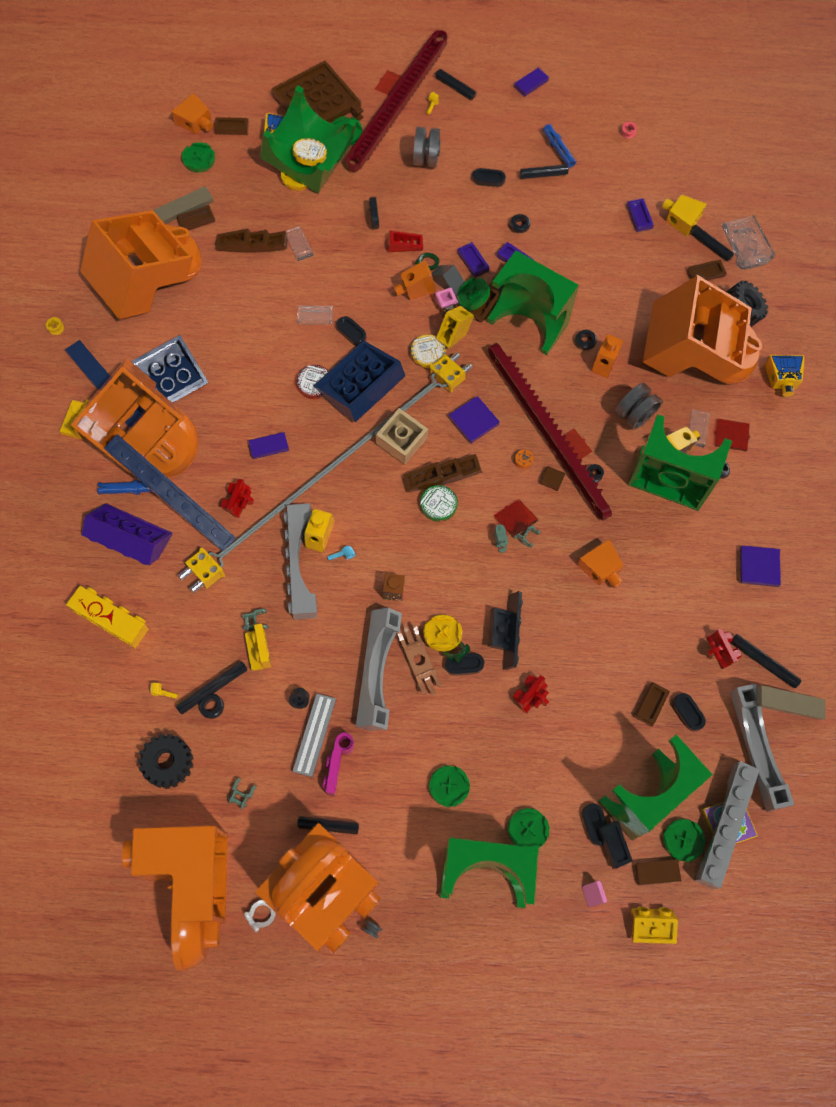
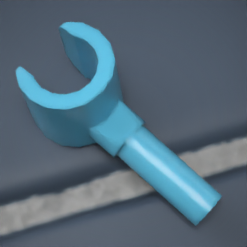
(347, 551)

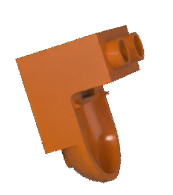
(166, 254)
(728, 344)
(160, 434)
(198, 867)
(319, 890)

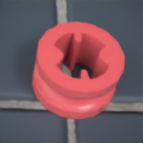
(629, 125)

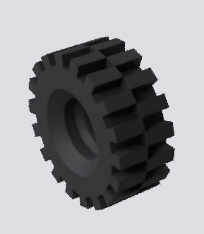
(750, 296)
(173, 775)

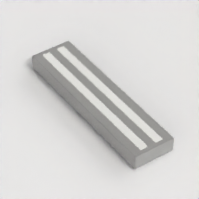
(314, 735)

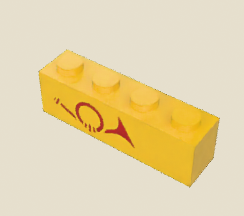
(107, 616)

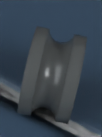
(371, 929)

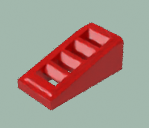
(395, 245)

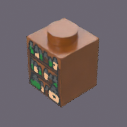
(393, 587)

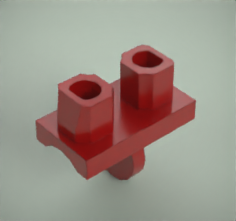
(239, 498)
(722, 649)
(534, 696)

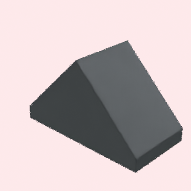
(448, 277)

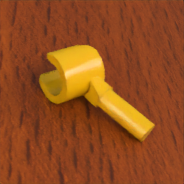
(434, 99)
(156, 690)

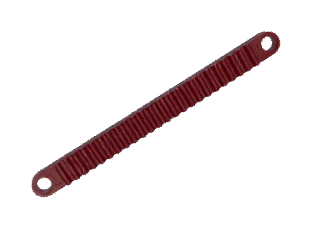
(396, 101)
(549, 431)

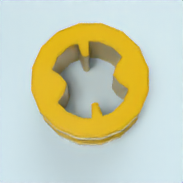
(55, 331)

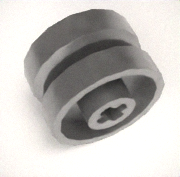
(426, 146)
(639, 406)

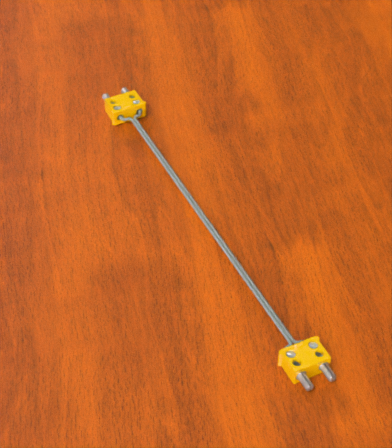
(206, 568)

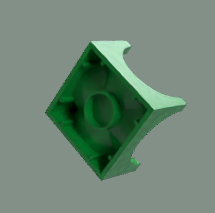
(303, 123)
(537, 294)
(677, 475)
(677, 782)
(513, 862)

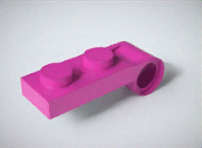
(334, 761)

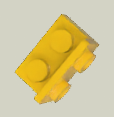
(66, 428)
(258, 648)
(654, 925)

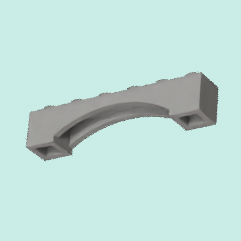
(303, 602)
(372, 710)
(772, 786)
(719, 852)

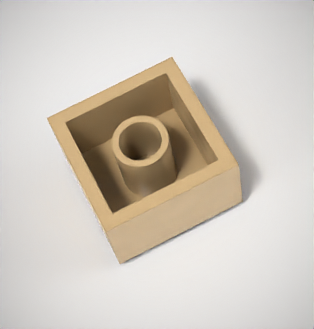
(402, 436)

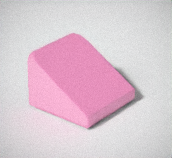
(445, 298)
(594, 894)

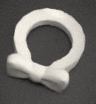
(256, 925)

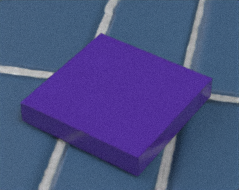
(474, 419)
(760, 566)

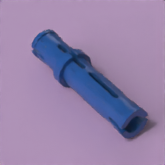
(549, 132)
(123, 487)

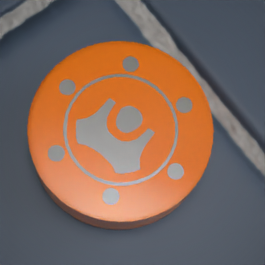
(524, 459)

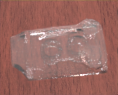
(748, 242)

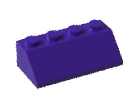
(126, 534)

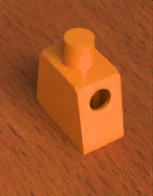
(192, 115)
(416, 281)
(610, 351)
(602, 564)

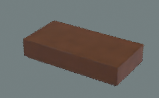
(231, 126)
(196, 218)
(708, 270)
(652, 704)
(658, 872)

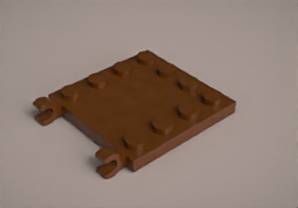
(323, 92)

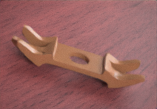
(417, 648)

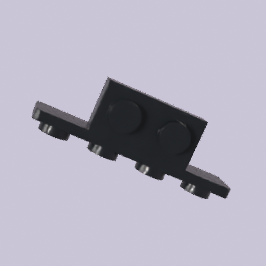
(505, 628)

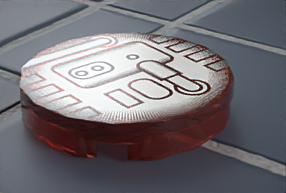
(308, 378)

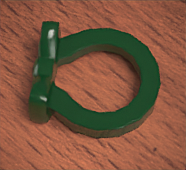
(429, 255)
(457, 657)

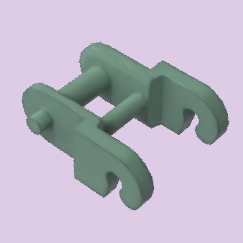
(501, 538)
(522, 538)
(246, 616)
(242, 804)

